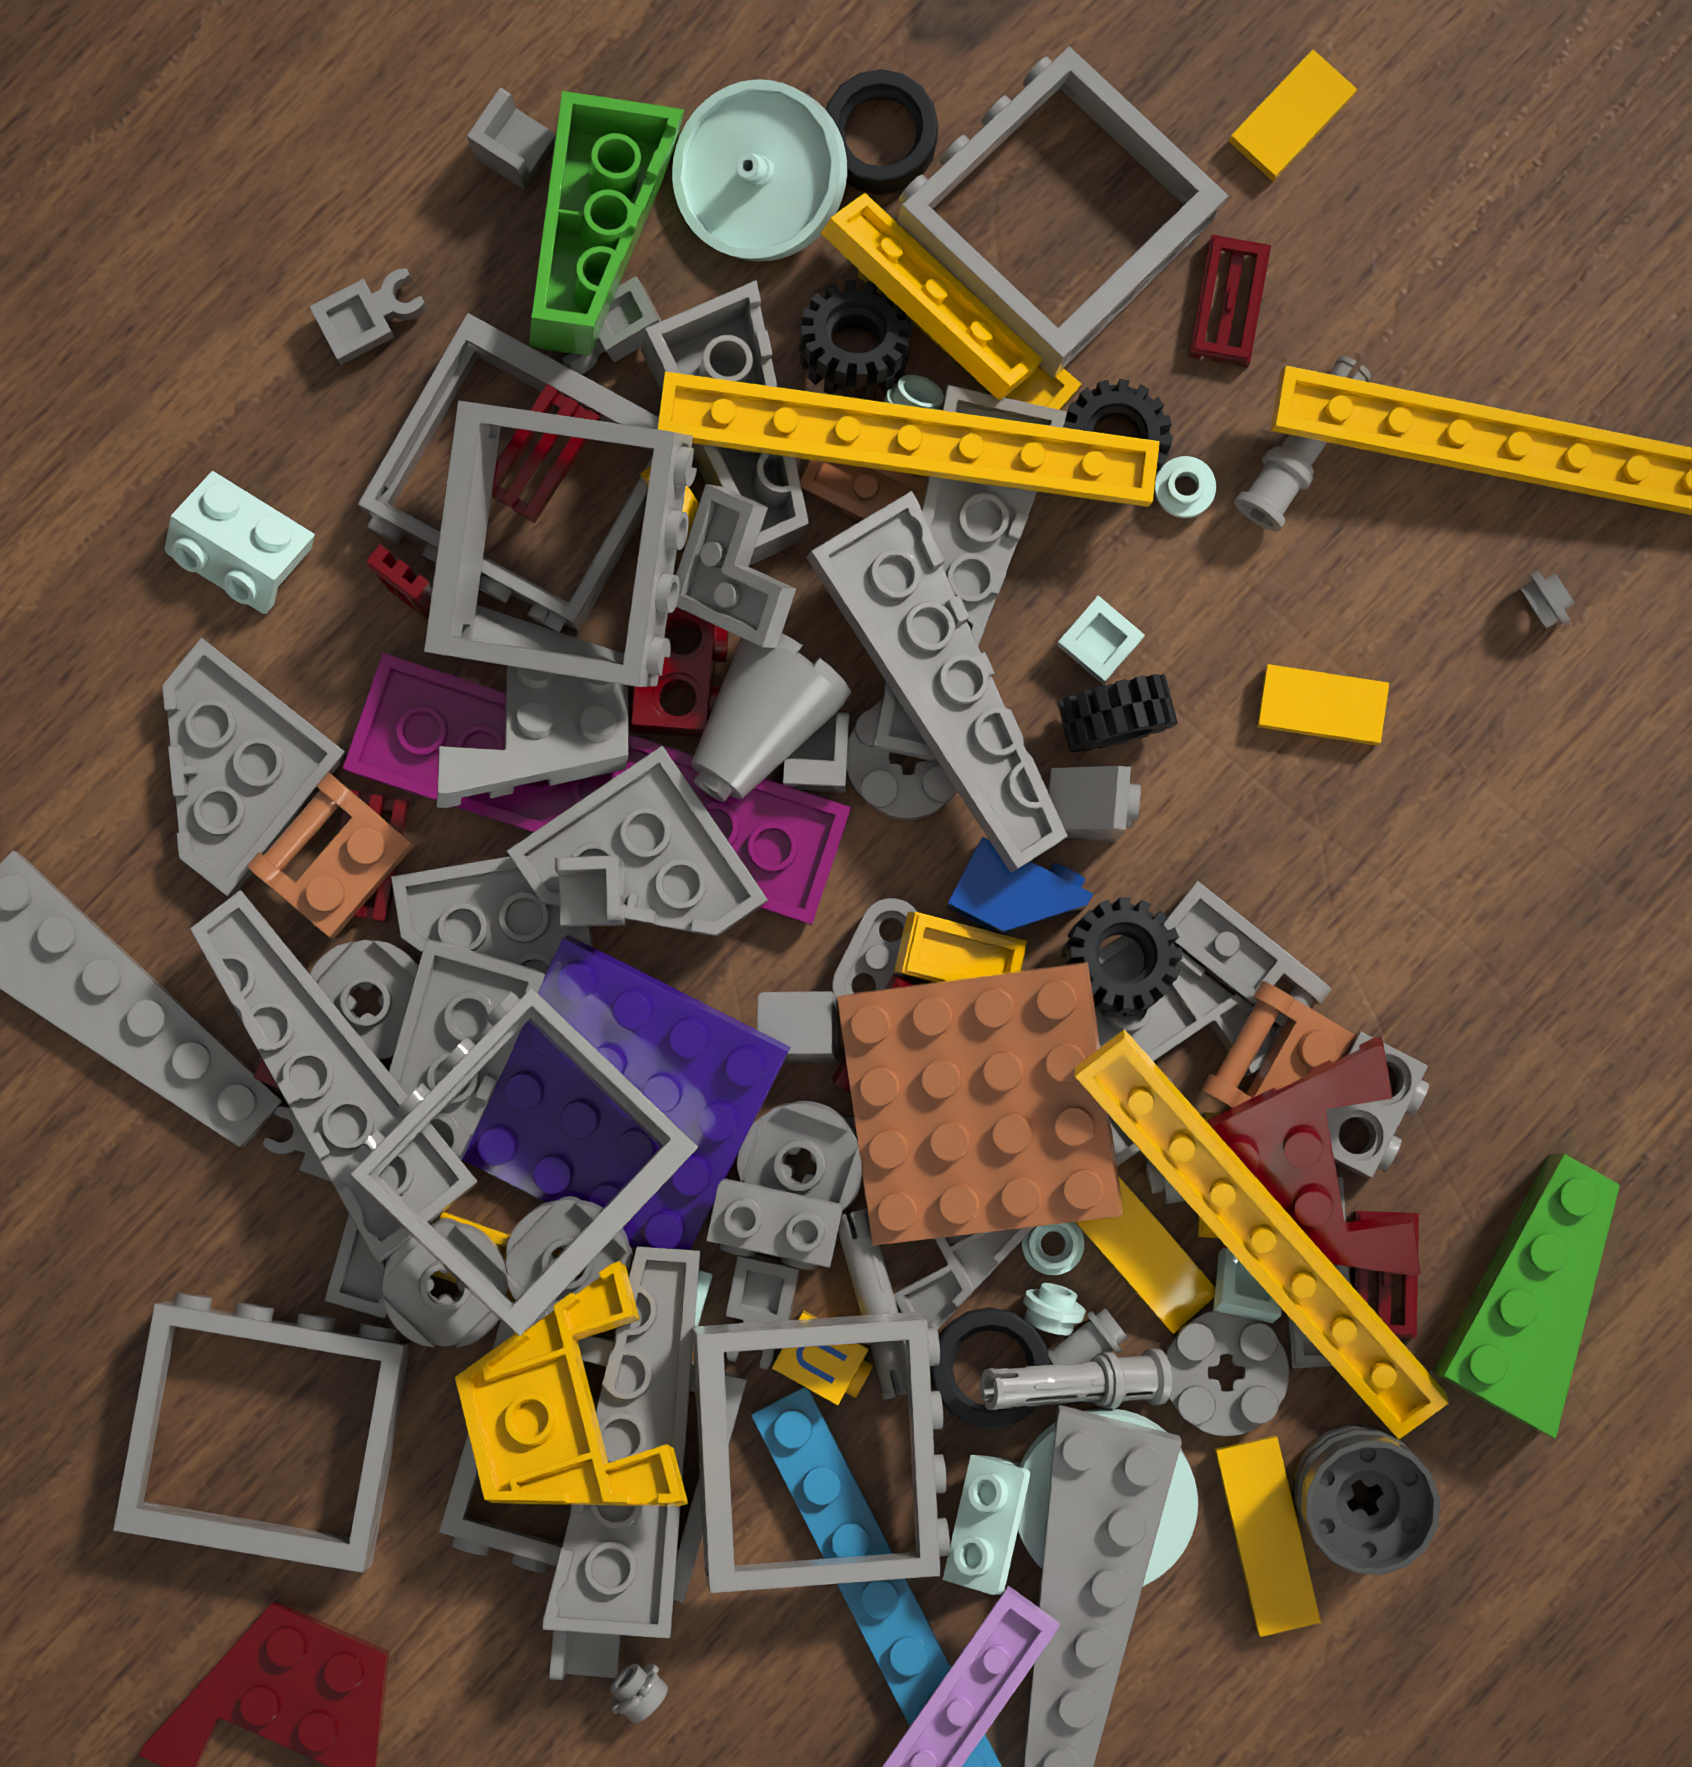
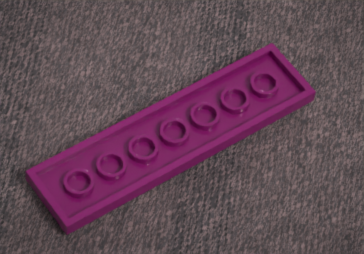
(412, 710)

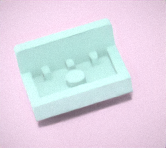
(236, 541)
(987, 1524)

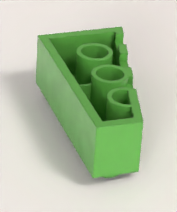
(599, 197)
(1534, 1298)

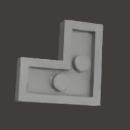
(717, 575)

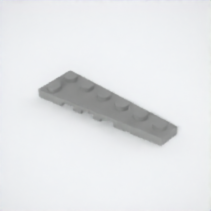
(977, 538)
(917, 633)
(103, 998)
(446, 1005)
(326, 1073)
(1097, 1547)
(616, 1558)

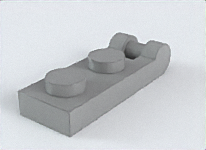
(1238, 950)

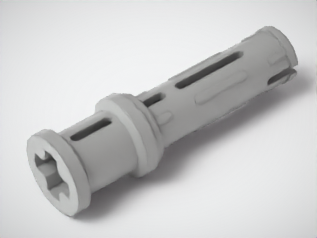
(1287, 468)
(1103, 1380)

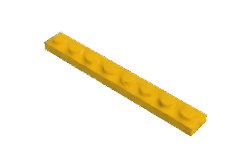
(909, 439)
(1483, 439)
(1260, 1234)

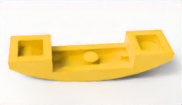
(1151, 1262)

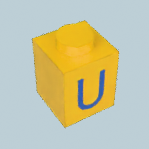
(827, 1368)

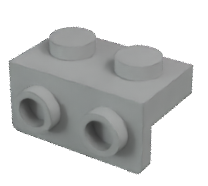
(774, 1223)

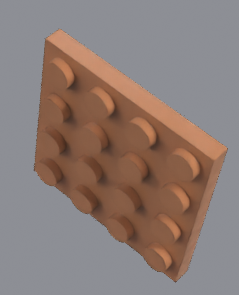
(977, 1105)

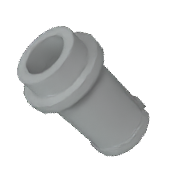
(1095, 1336)

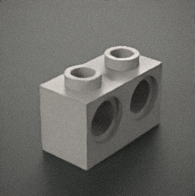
(1380, 1116)

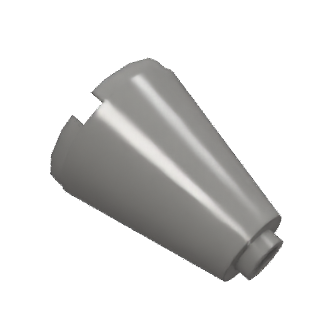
(763, 715)

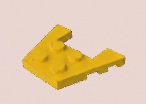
(537, 1419)

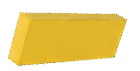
(1267, 1536)

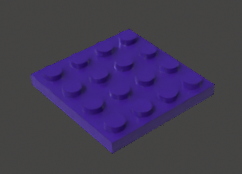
(567, 1138)

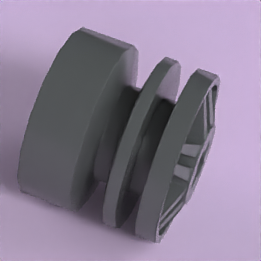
(1389, 1527)

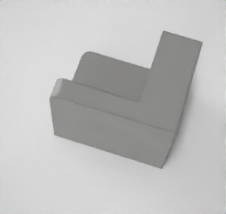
(510, 140)
(821, 759)
(591, 891)
(804, 1022)
(584, 1654)

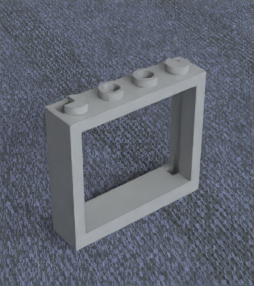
(1132, 131)
(480, 340)
(465, 535)
(462, 1066)
(927, 1469)
(248, 1535)
(539, 1553)

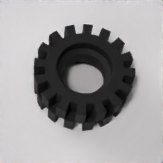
(849, 369)
(1125, 403)
(1117, 713)
(1152, 937)

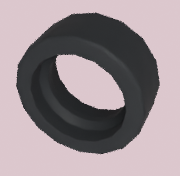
(913, 97)
(951, 1340)

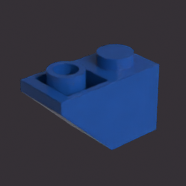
(1015, 899)

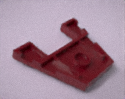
(1290, 1152)
(288, 1684)

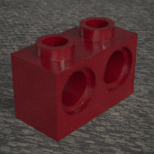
(688, 671)

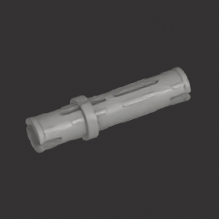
(874, 1297)

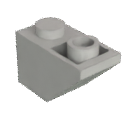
(1094, 801)

